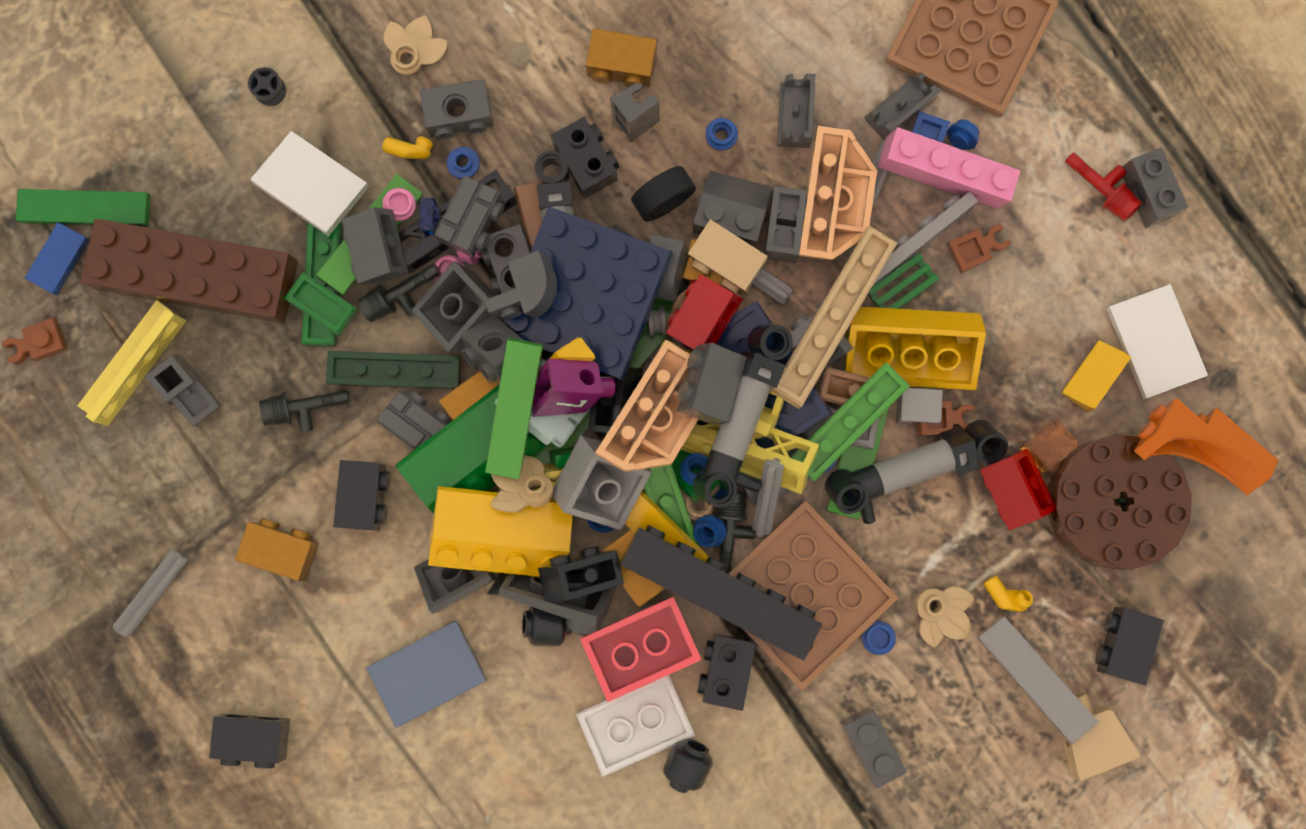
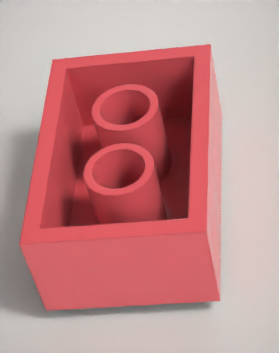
(640, 649)

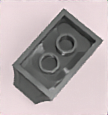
(582, 614)

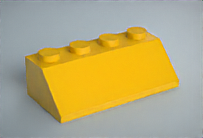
(920, 345)
(480, 538)

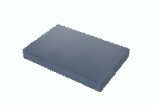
(426, 674)

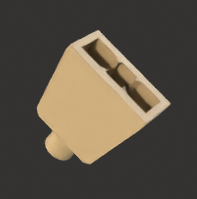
(1101, 747)

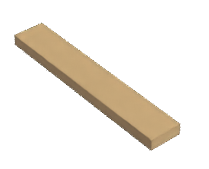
(834, 317)

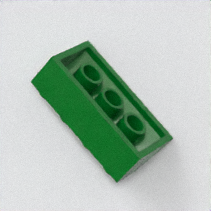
(458, 453)

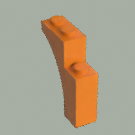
(1208, 440)

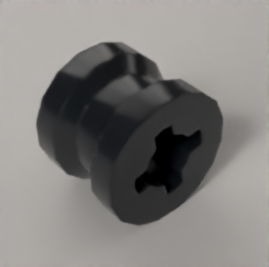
(261, 80)

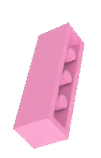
(948, 168)

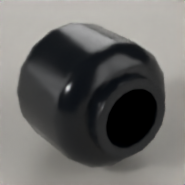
(544, 628)
(688, 765)

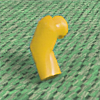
(406, 150)
(1006, 598)

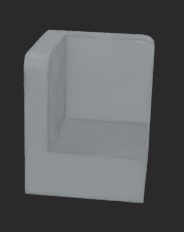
(919, 406)

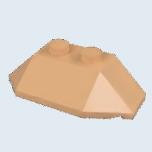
(837, 195)
(649, 426)

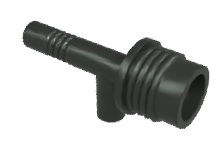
(381, 301)
(279, 410)
(730, 515)

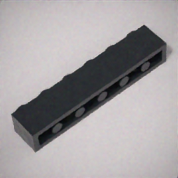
(721, 593)

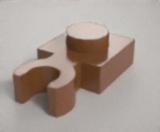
(974, 249)
(39, 341)
(948, 419)

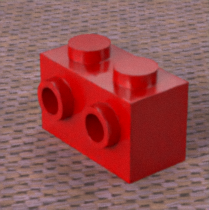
(703, 313)
(1018, 489)

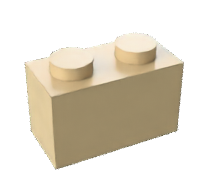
(726, 257)

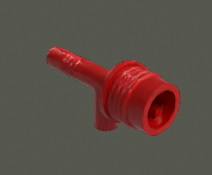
(1119, 201)

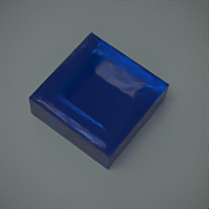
(428, 216)

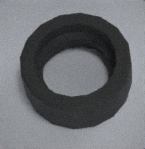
(663, 193)

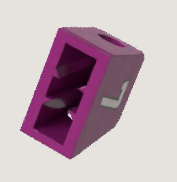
(569, 387)

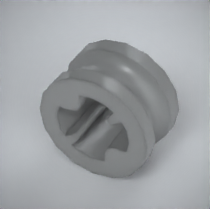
(657, 322)

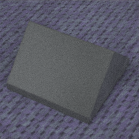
(448, 586)

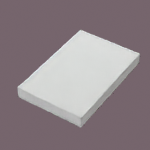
(309, 183)
(1157, 340)
(635, 725)

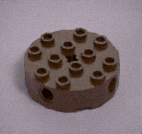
(1124, 535)

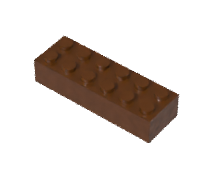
(189, 271)

